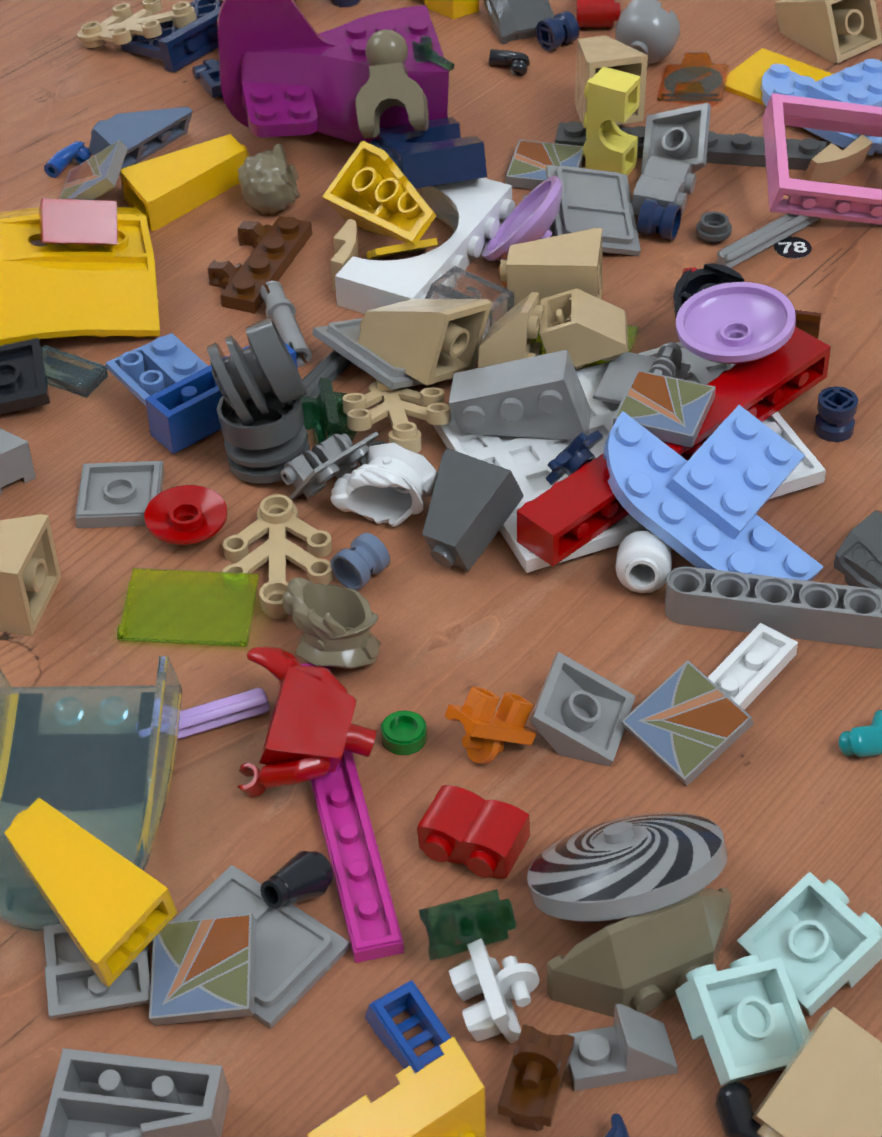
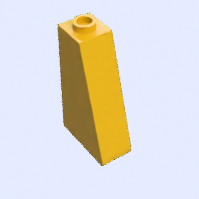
(182, 179)
(92, 889)

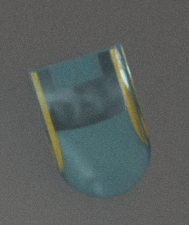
(95, 758)

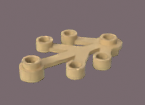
(141, 23)
(392, 404)
(277, 516)

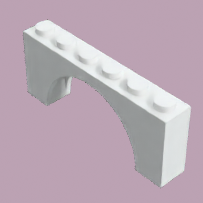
(473, 212)

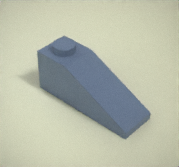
(141, 132)

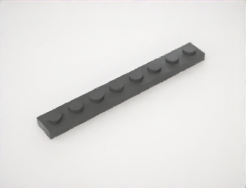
(721, 148)

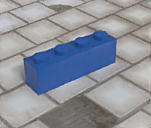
(187, 409)

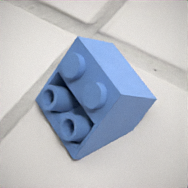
(155, 366)

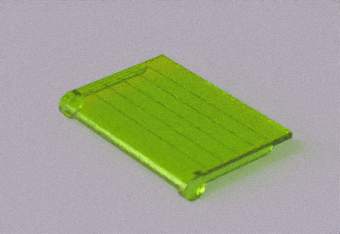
(189, 607)

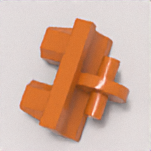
(490, 729)

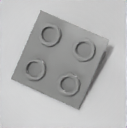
(623, 369)
(328, 459)

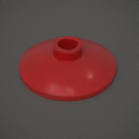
(185, 514)

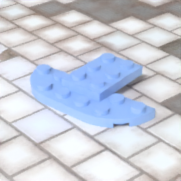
(852, 85)
(712, 500)

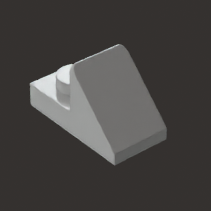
(621, 1053)

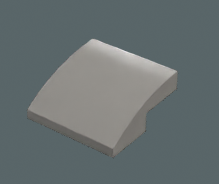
(75, 986)

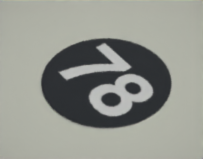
(793, 248)

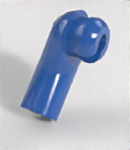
(65, 156)

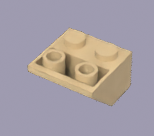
(584, 327)
(513, 334)

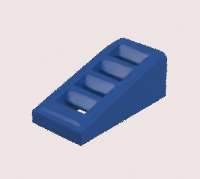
(408, 999)

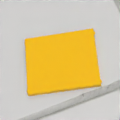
(747, 77)

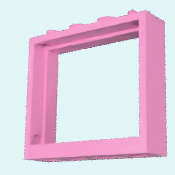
(815, 197)

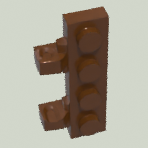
(272, 255)

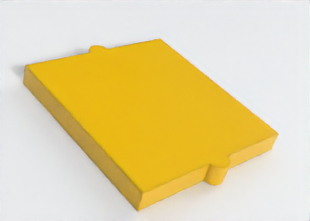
(401, 249)

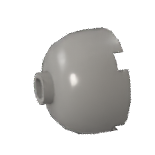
(648, 29)

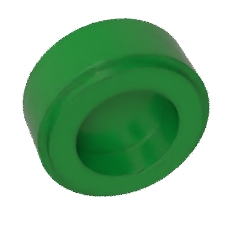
(404, 732)

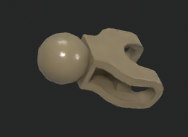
(389, 85)

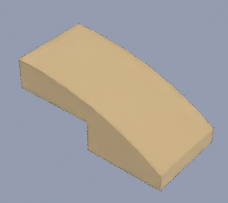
(834, 163)
(344, 248)

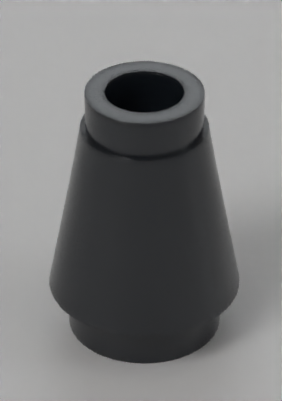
(299, 880)

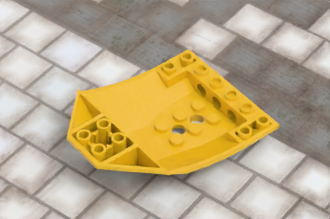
(76, 286)

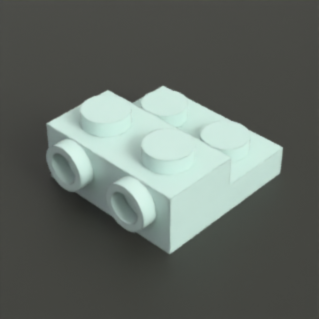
(817, 940)
(744, 1016)

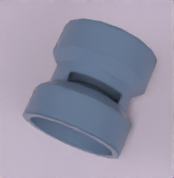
(356, 565)

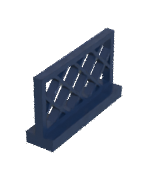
(181, 45)

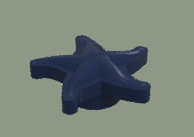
(573, 456)

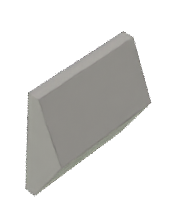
(678, 135)
(581, 712)

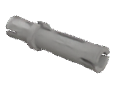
(283, 316)

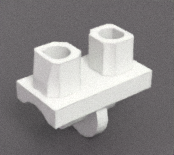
(499, 986)

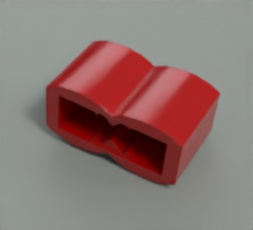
(473, 832)

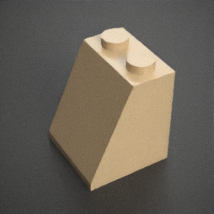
(830, 26)
(604, 51)
(555, 265)
(427, 335)
(26, 572)
(828, 1085)

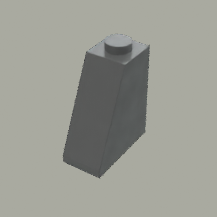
(468, 508)

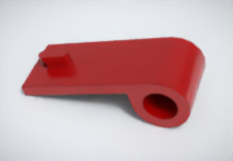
(597, 13)

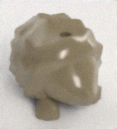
(268, 181)

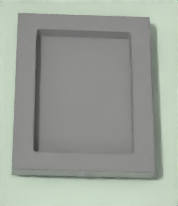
(597, 201)
(344, 337)
(290, 944)

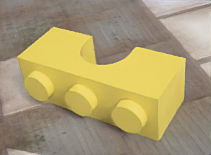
(610, 98)

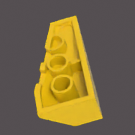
(379, 196)

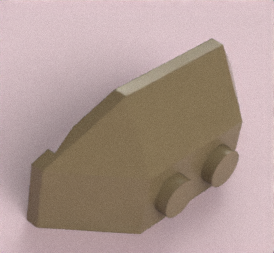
(642, 956)

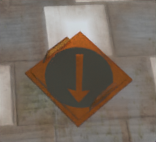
(694, 79)

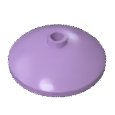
(528, 220)
(735, 322)

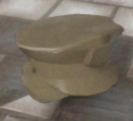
(333, 622)

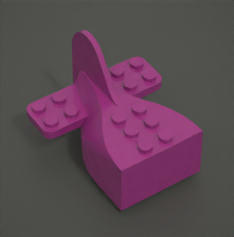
(297, 82)

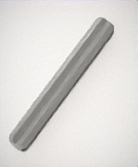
(763, 239)

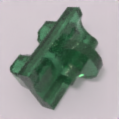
(326, 413)
(465, 920)

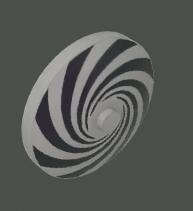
(627, 866)

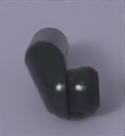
(516, 61)
(736, 1111)

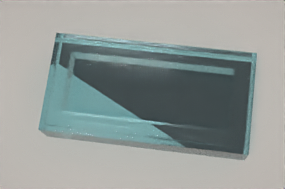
(72, 372)

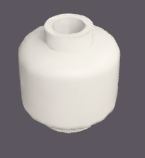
(643, 562)

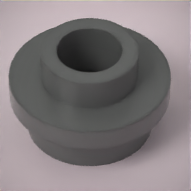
(714, 227)

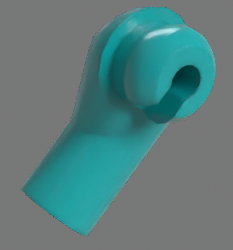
(863, 740)

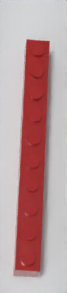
(584, 503)

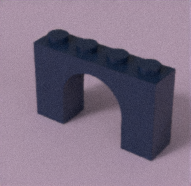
(434, 154)

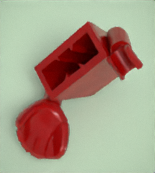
(306, 727)

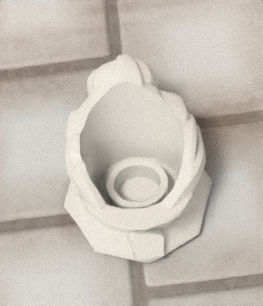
(387, 485)

